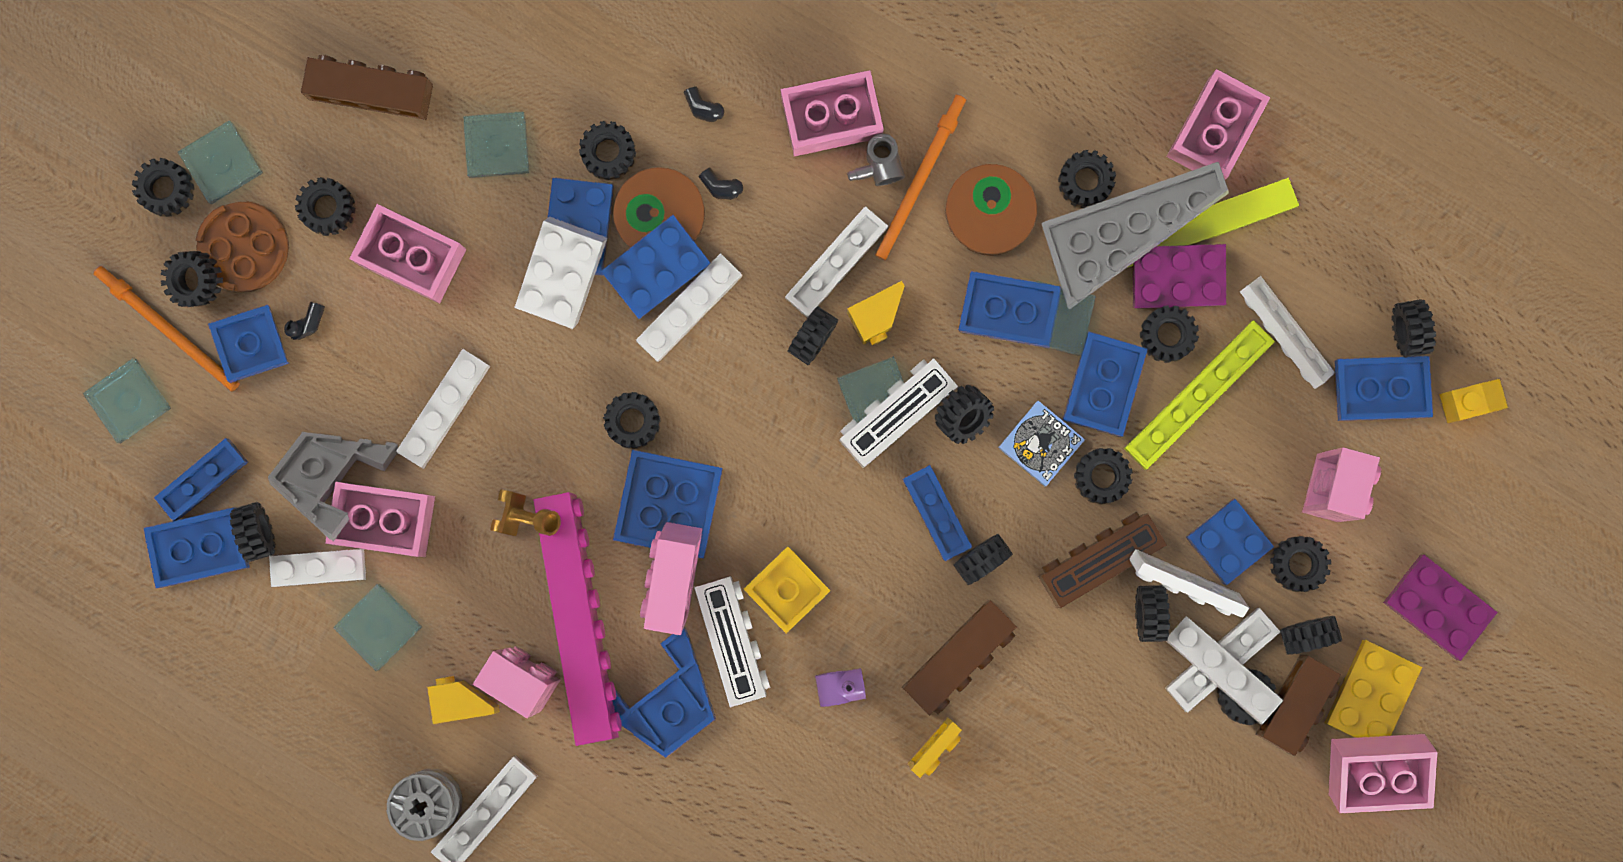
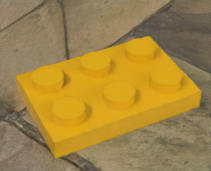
(1373, 692)

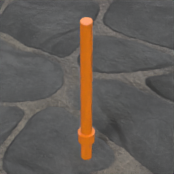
(946, 126)
(123, 291)

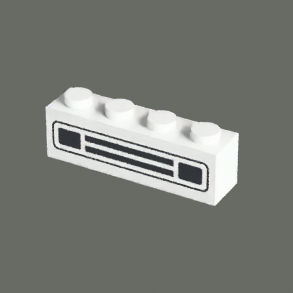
(897, 413)
(731, 642)

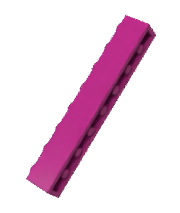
(577, 623)

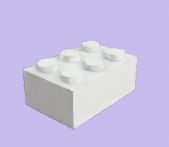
(560, 272)

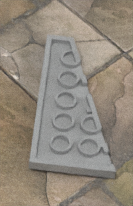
(1113, 234)

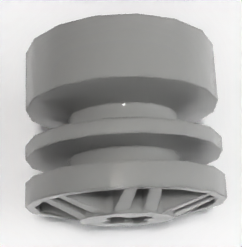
(439, 793)

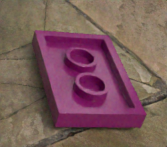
(1180, 276)
(1440, 607)

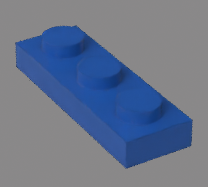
(201, 479)
(937, 513)

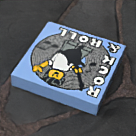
(1041, 443)

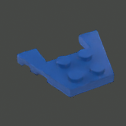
(673, 709)

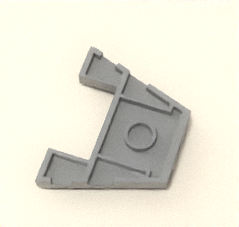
(313, 466)

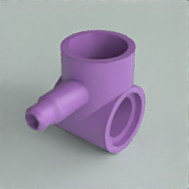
(840, 687)

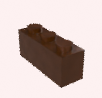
(1302, 705)

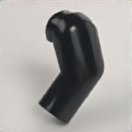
(702, 109)
(721, 188)
(306, 326)

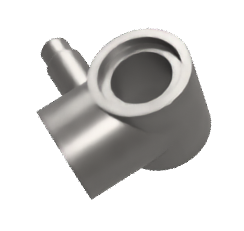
(883, 170)

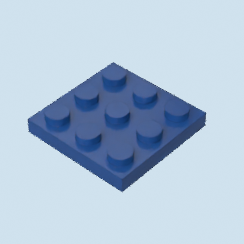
(665, 491)

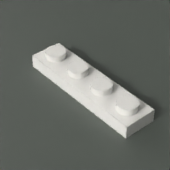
(836, 261)
(689, 307)
(1287, 332)
(443, 408)
(1196, 587)
(1240, 642)
(1224, 670)
(485, 812)

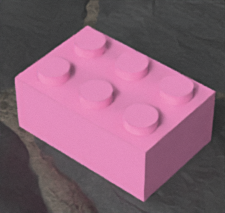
(831, 113)
(1218, 124)
(408, 253)
(1342, 485)
(383, 519)
(671, 578)
(517, 681)
(1382, 773)

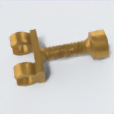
(544, 521)

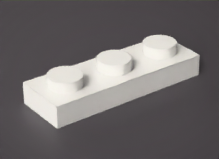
(317, 567)

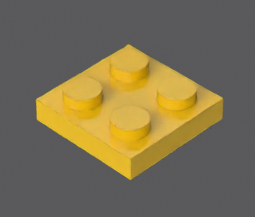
(787, 590)
(927, 757)

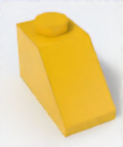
(876, 314)
(1473, 401)
(457, 701)

